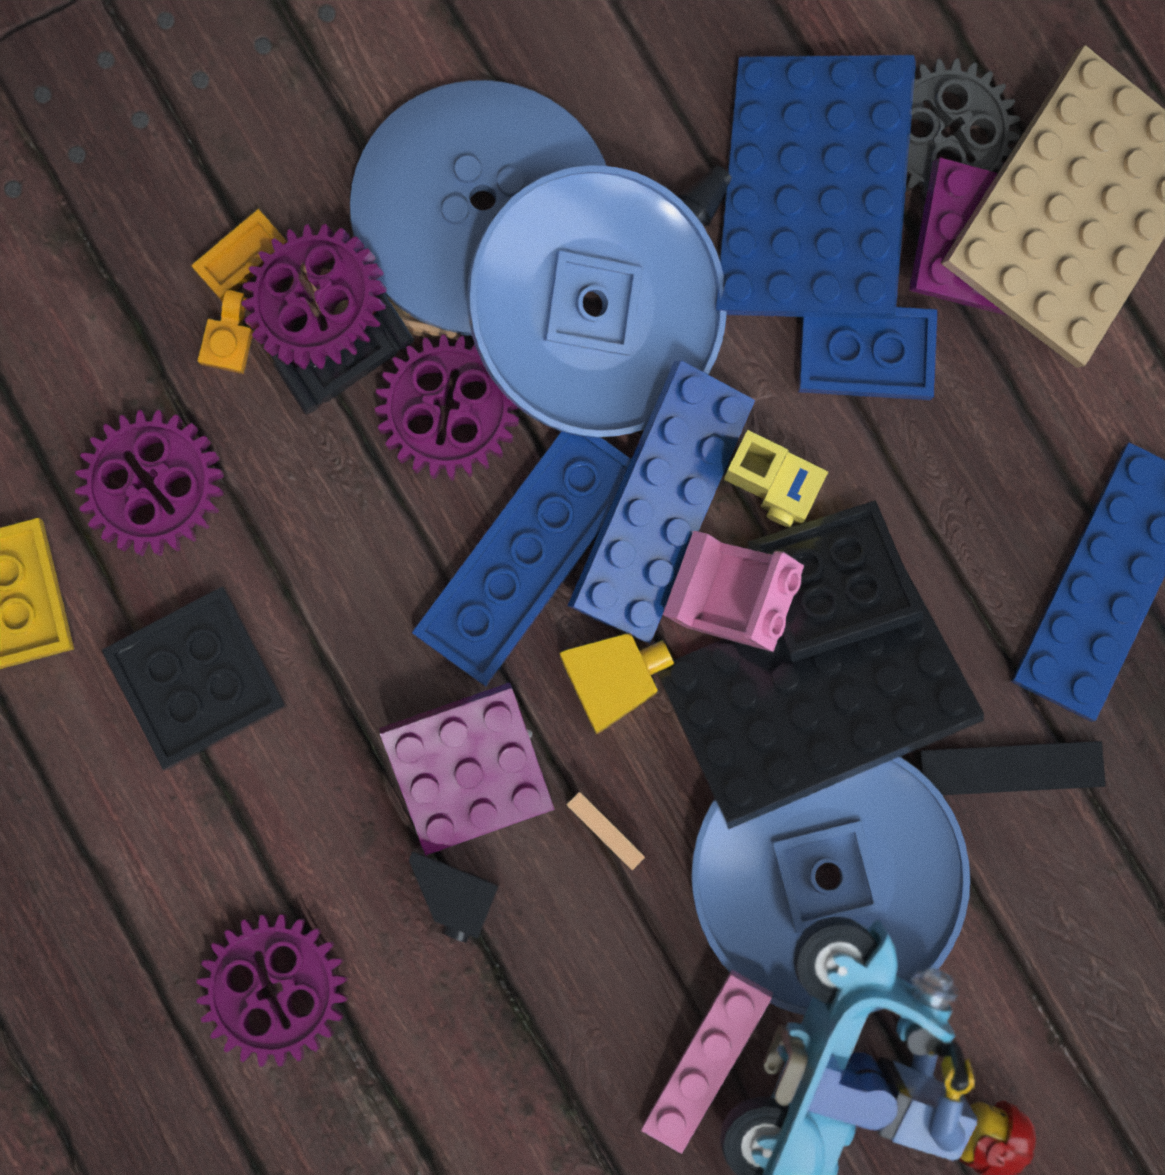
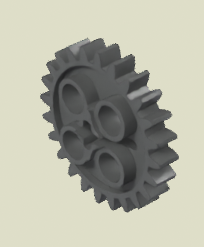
(978, 107)

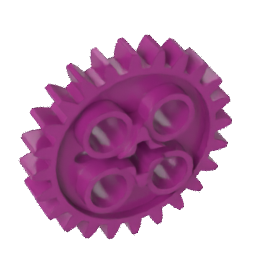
(278, 312)
(408, 400)
(119, 506)
(233, 1006)

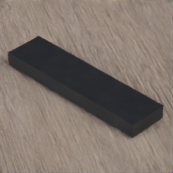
(1014, 768)

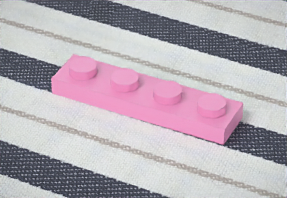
(707, 1061)

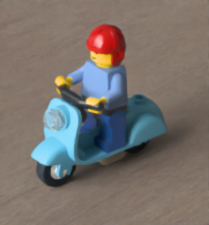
(831, 1091)

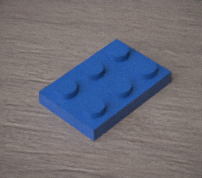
(870, 355)

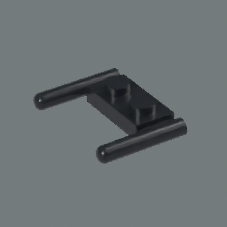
(316, 385)

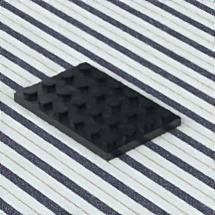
(791, 728)

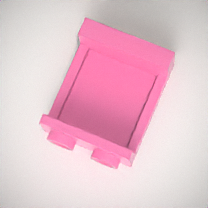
(733, 591)

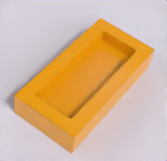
(228, 261)

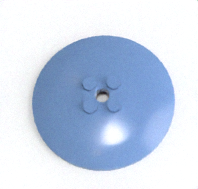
(427, 164)
(604, 236)
(896, 865)

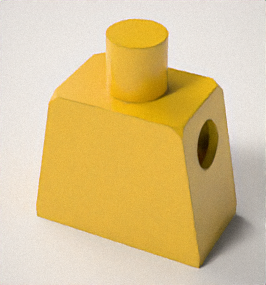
(614, 676)

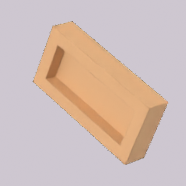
(606, 831)

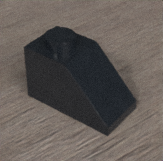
(454, 896)

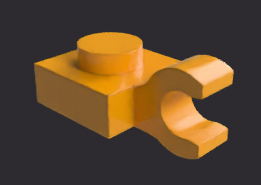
(227, 341)

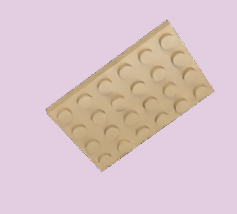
(1071, 210)

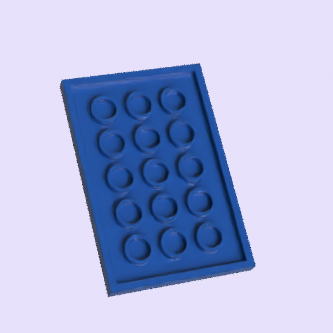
(817, 186)

